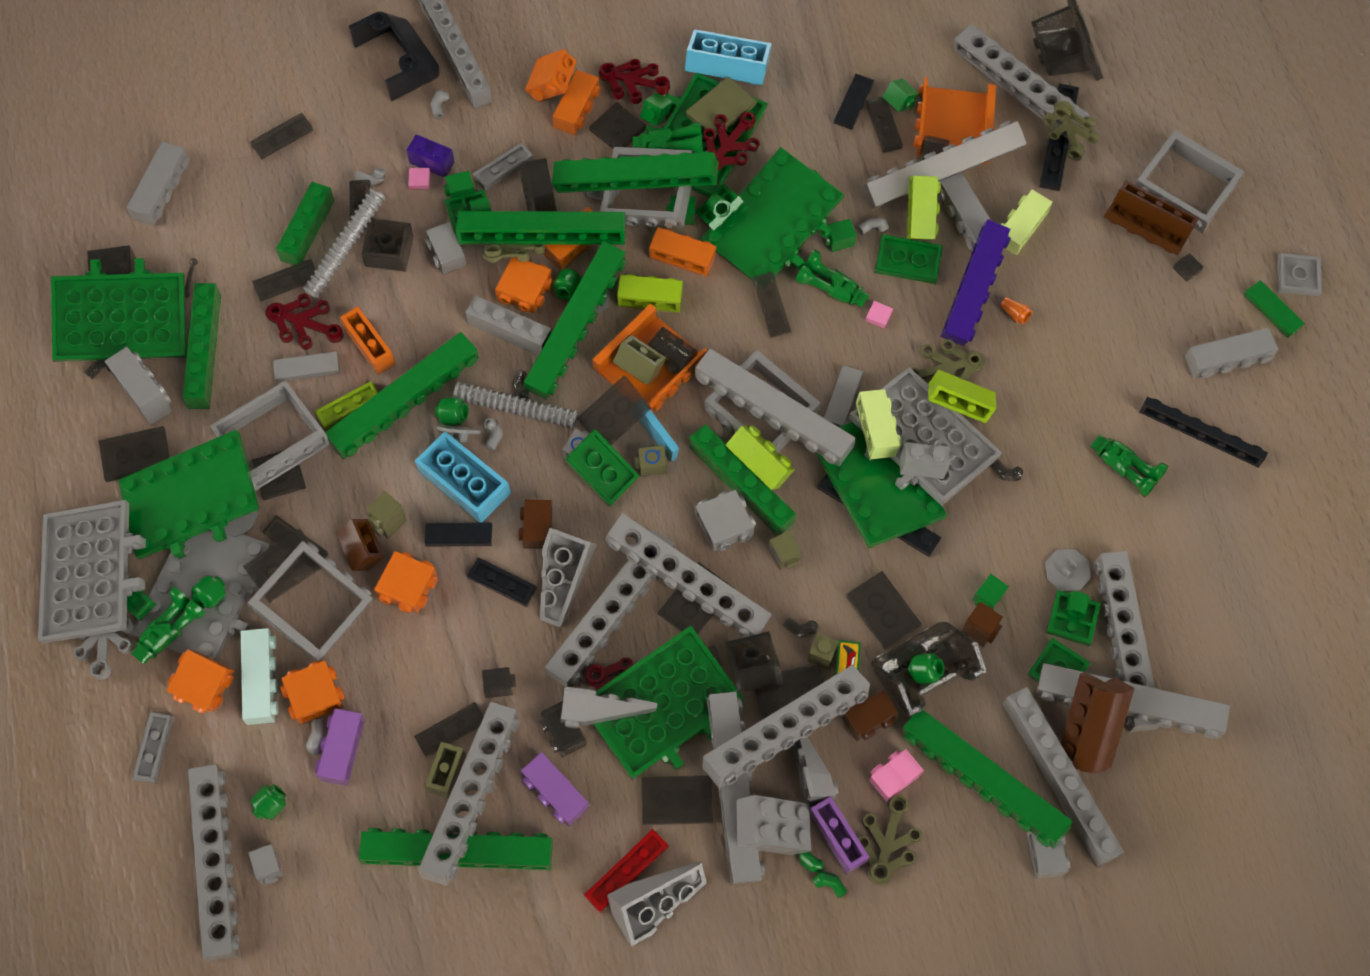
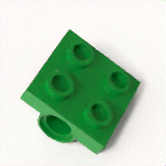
(468, 202)
(719, 207)
(1073, 617)

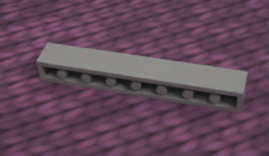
(947, 163)
(774, 407)
(1146, 704)
(725, 725)
(1062, 777)

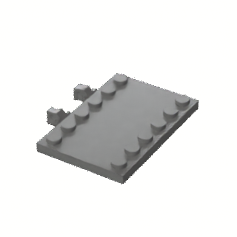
(933, 424)
(214, 559)
(86, 571)

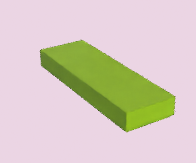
(340, 408)

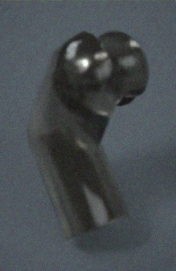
(95, 368)
(518, 385)
(1007, 474)
(803, 630)

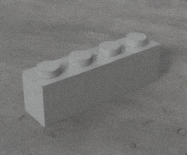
(158, 183)
(963, 207)
(507, 325)
(1231, 353)

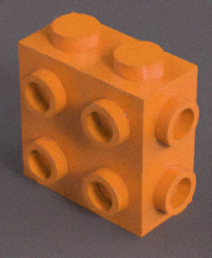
(551, 75)
(524, 285)
(406, 582)
(199, 681)
(312, 692)

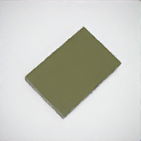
(724, 99)

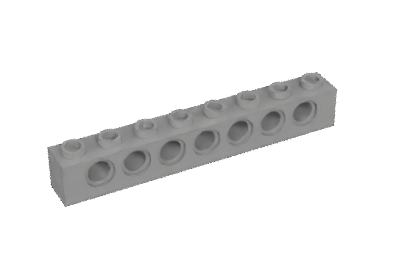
(979, 50)
(457, 52)
(1118, 564)
(682, 565)
(598, 613)
(830, 692)
(199, 780)
(443, 871)

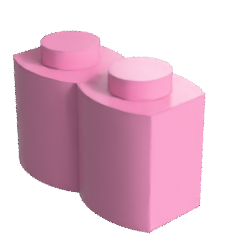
(896, 774)

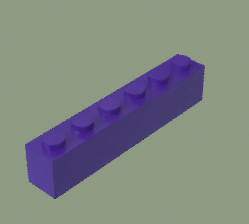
(975, 283)

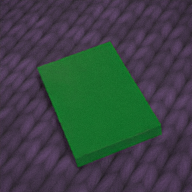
(908, 259)
(601, 467)

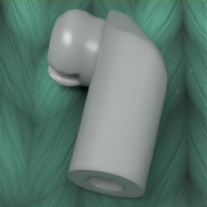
(439, 97)
(375, 178)
(871, 223)
(495, 433)
(315, 739)

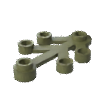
(1065, 111)
(495, 252)
(948, 365)
(888, 844)

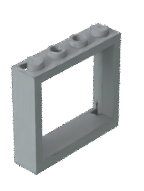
(1204, 159)
(649, 217)
(779, 379)
(291, 456)
(288, 631)

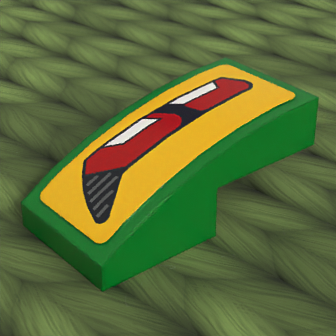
(847, 654)

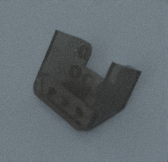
(950, 644)

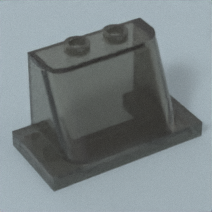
(1065, 42)

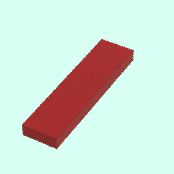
(626, 869)

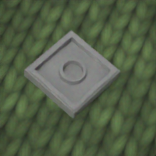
(1299, 274)

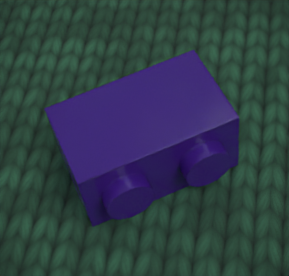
(430, 155)

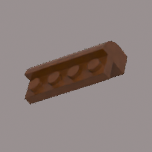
(1151, 218)
(1096, 722)

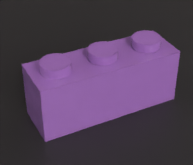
(339, 747)
(554, 790)
(838, 835)

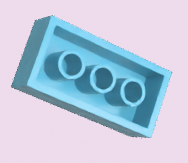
(728, 56)
(463, 477)

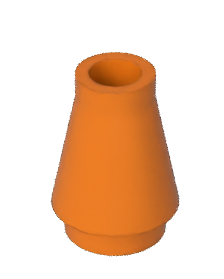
(1017, 311)

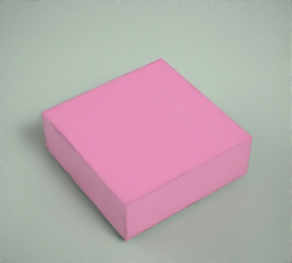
(419, 178)
(879, 314)

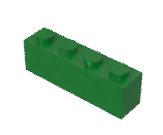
(305, 224)

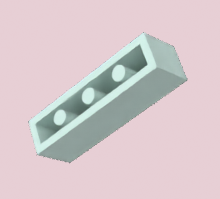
(258, 676)

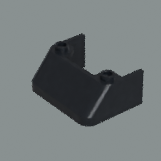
(416, 65)

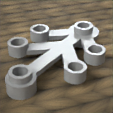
(102, 650)

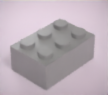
(140, 385)
(773, 825)

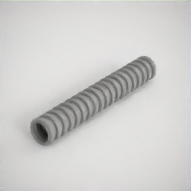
(344, 243)
(516, 405)

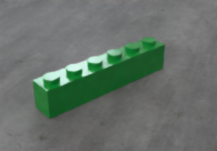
(201, 346)
(739, 477)

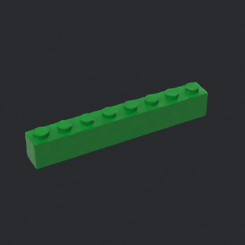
(635, 172)
(540, 227)
(575, 320)
(402, 395)
(987, 779)
(482, 850)

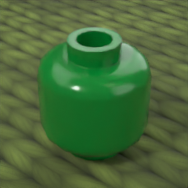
(566, 283)
(452, 411)
(208, 591)
(926, 668)
(268, 802)

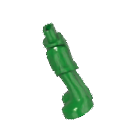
(665, 139)
(841, 287)
(1120, 458)
(160, 633)

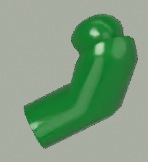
(810, 862)
(831, 880)

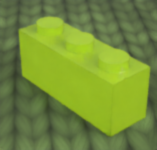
(923, 207)
(641, 291)
(962, 396)
(760, 456)

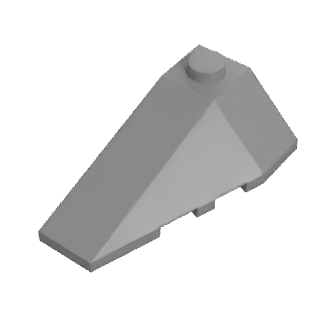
(563, 570)
(586, 708)
(813, 774)
(647, 902)

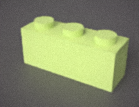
(1026, 219)
(878, 424)

